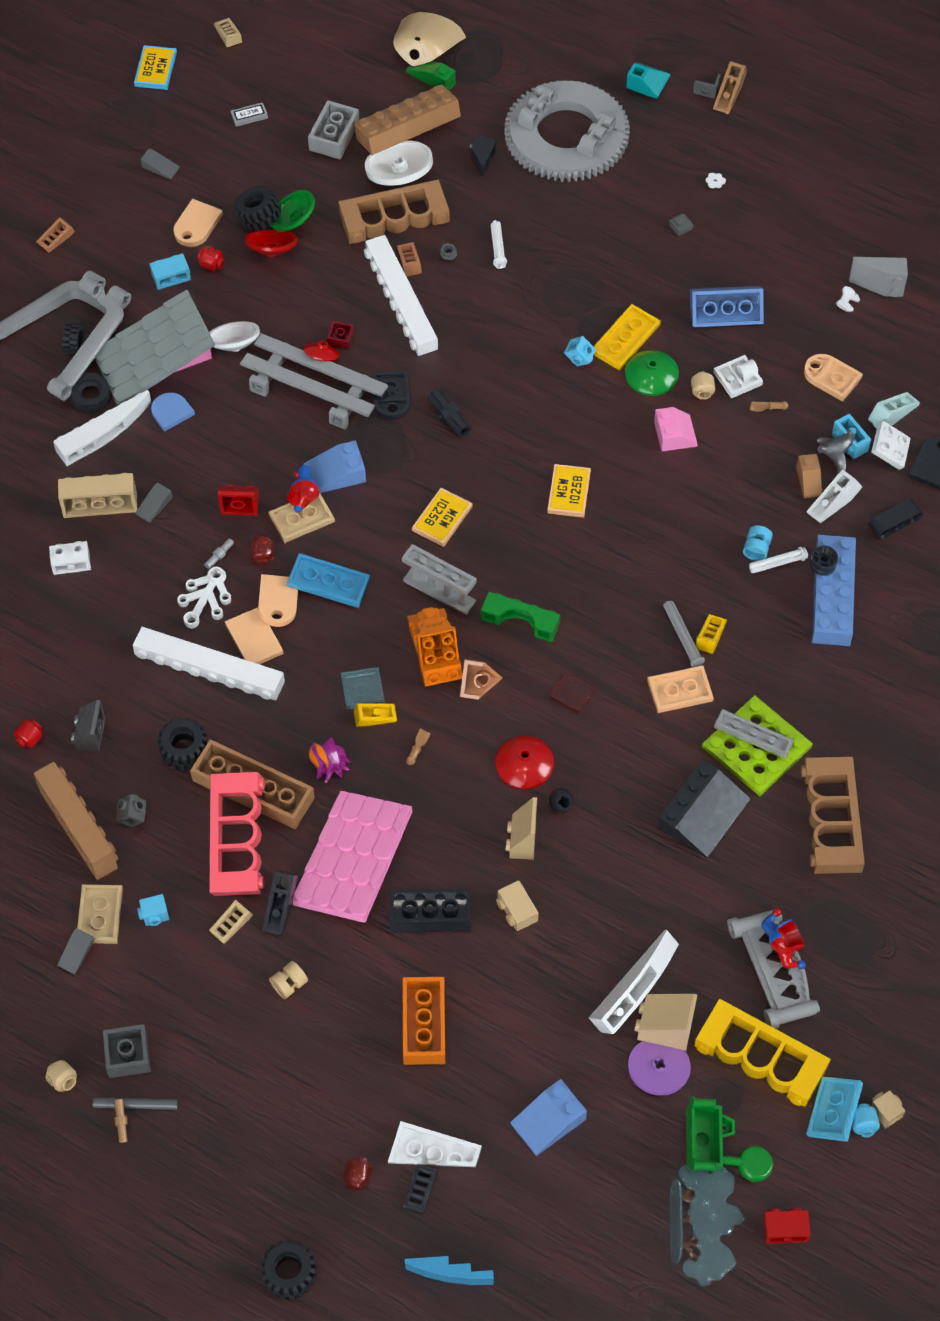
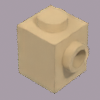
(888, 1108)

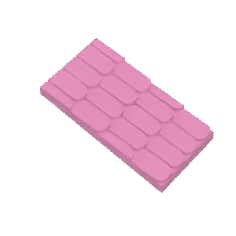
(352, 856)

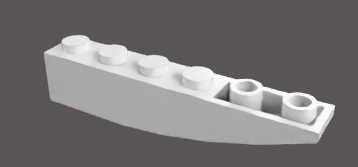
(101, 429)
(634, 985)

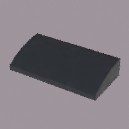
(429, 910)

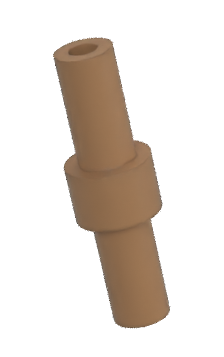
(121, 1121)

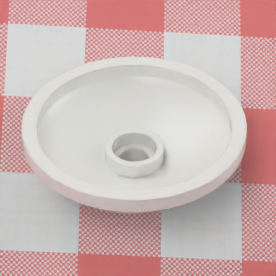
(234, 335)

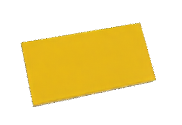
(626, 336)

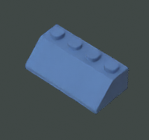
(726, 306)

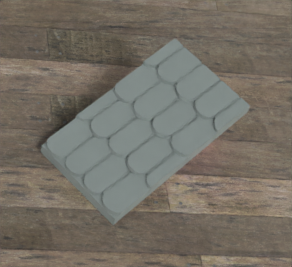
(155, 348)

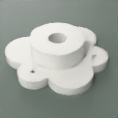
(715, 180)

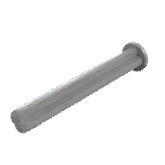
(683, 634)

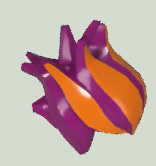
(328, 759)

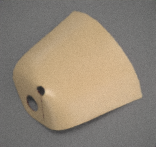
(435, 34)

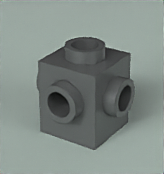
(131, 810)

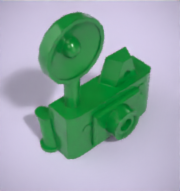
(705, 1143)

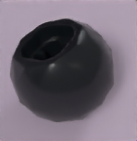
(560, 800)

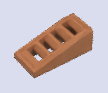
(63, 235)
(409, 260)

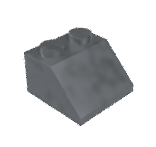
(89, 728)

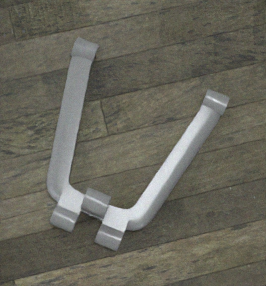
(90, 290)

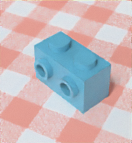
(861, 440)

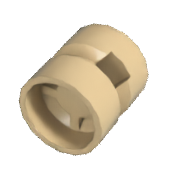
(293, 974)

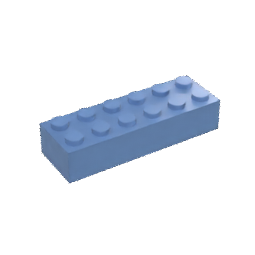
(835, 595)

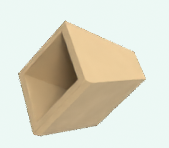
(666, 1019)

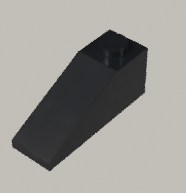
(280, 901)

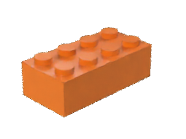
(423, 1020)

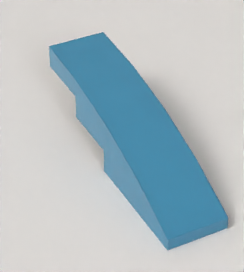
(439, 1269)

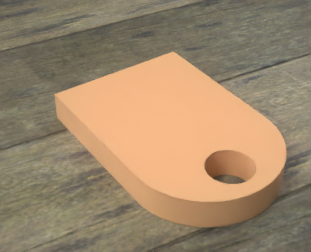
(198, 222)
(832, 375)
(277, 599)

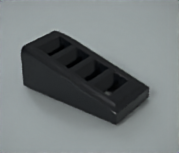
(427, 1171)

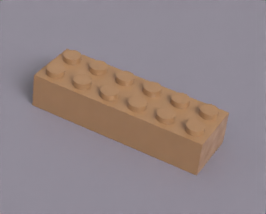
(407, 119)
(283, 796)
(76, 820)

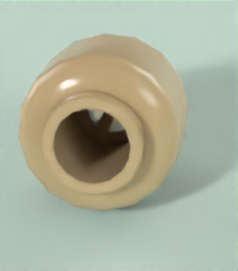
(703, 385)
(61, 1076)

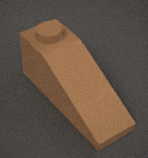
(730, 87)

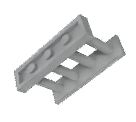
(439, 579)

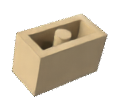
(517, 906)

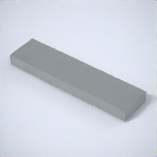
(753, 733)

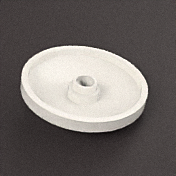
(399, 163)

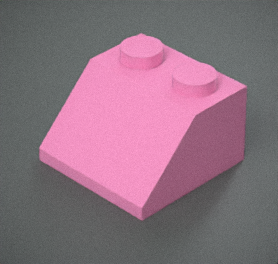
(674, 429)

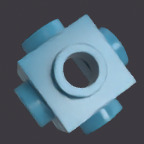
(579, 351)

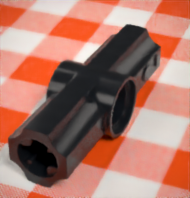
(449, 413)

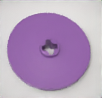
(659, 1081)

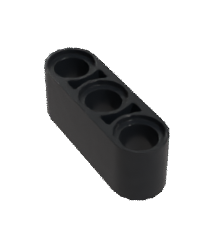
(895, 519)

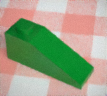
(434, 74)

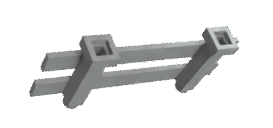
(272, 370)

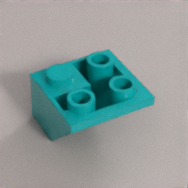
(646, 80)

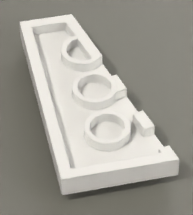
(426, 1147)

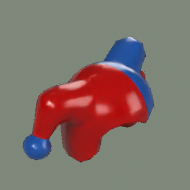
(303, 490)
(784, 939)

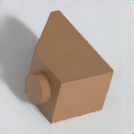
(809, 475)

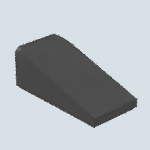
(159, 164)
(154, 502)
(76, 950)

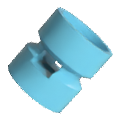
(757, 543)

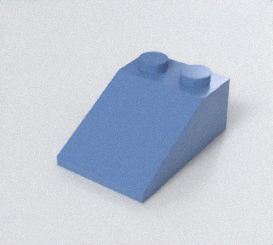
(338, 467)
(549, 1117)

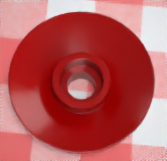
(321, 351)

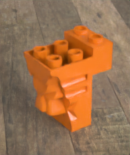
(435, 646)

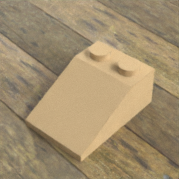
(522, 831)

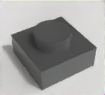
(681, 224)

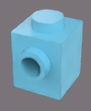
(153, 910)

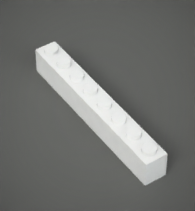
(401, 295)
(208, 663)

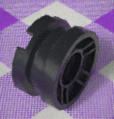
(829, 557)

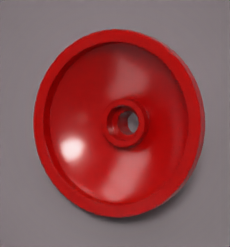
(271, 242)
(520, 771)

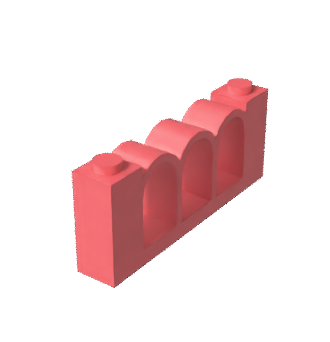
(235, 785)

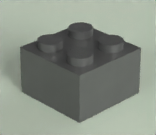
(126, 1051)

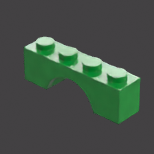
(500, 608)

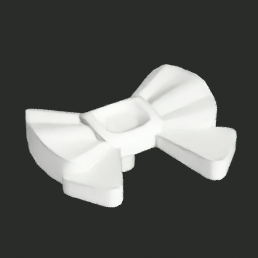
(848, 294)

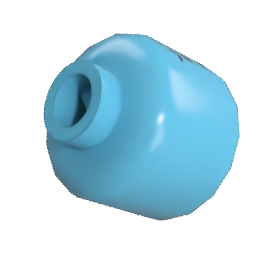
(865, 1120)

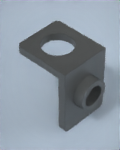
(707, 89)

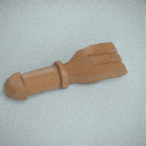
(761, 406)
(420, 741)

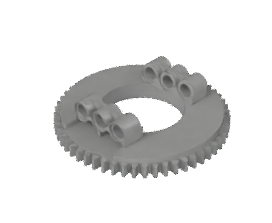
(597, 149)

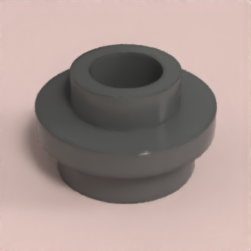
(448, 251)

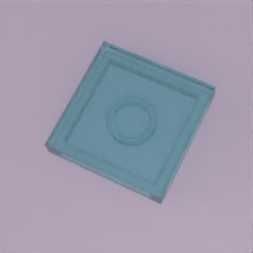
(362, 687)

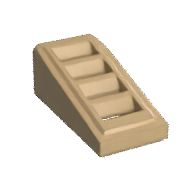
(230, 35)
(225, 918)

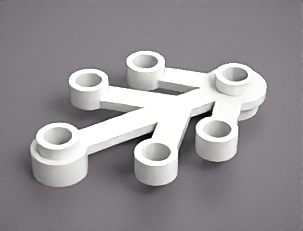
(205, 595)

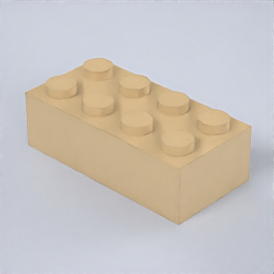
(97, 495)

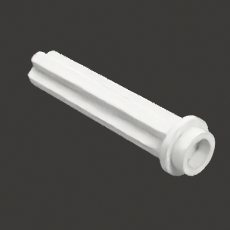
(500, 260)
(800, 554)

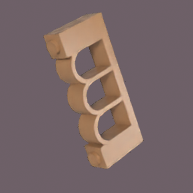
(358, 230)
(825, 858)

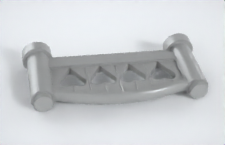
(781, 1008)

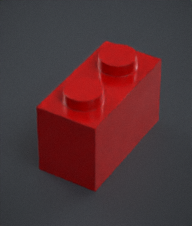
(786, 1226)

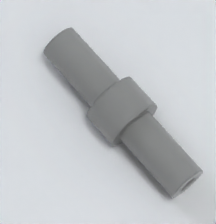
(219, 553)

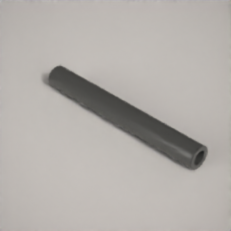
(137, 1103)

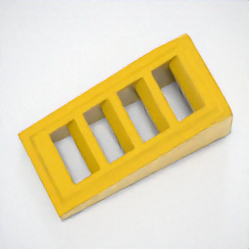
(709, 643)

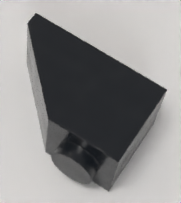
(482, 152)

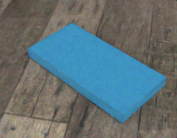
(328, 580)

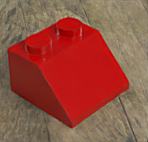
(238, 500)

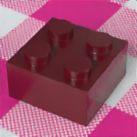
(340, 334)

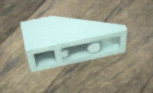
(893, 409)

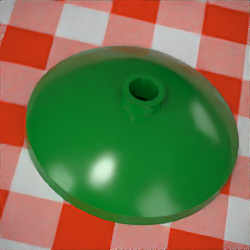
(295, 210)
(651, 379)

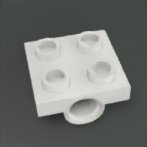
(738, 376)
(891, 445)

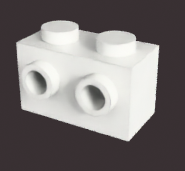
(70, 557)

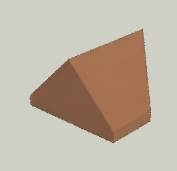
(477, 679)

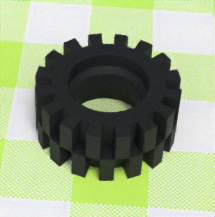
(72, 337)

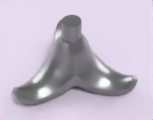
(835, 449)

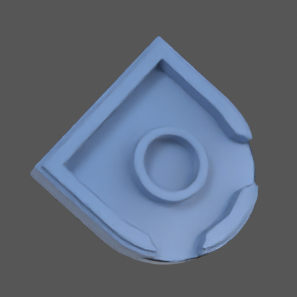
(171, 410)

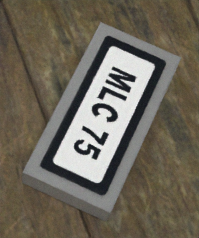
(249, 114)

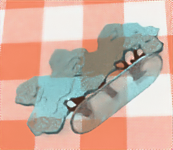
(710, 1219)

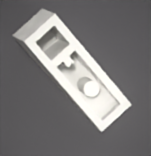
(835, 496)

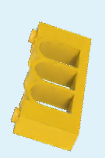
(805, 1082)

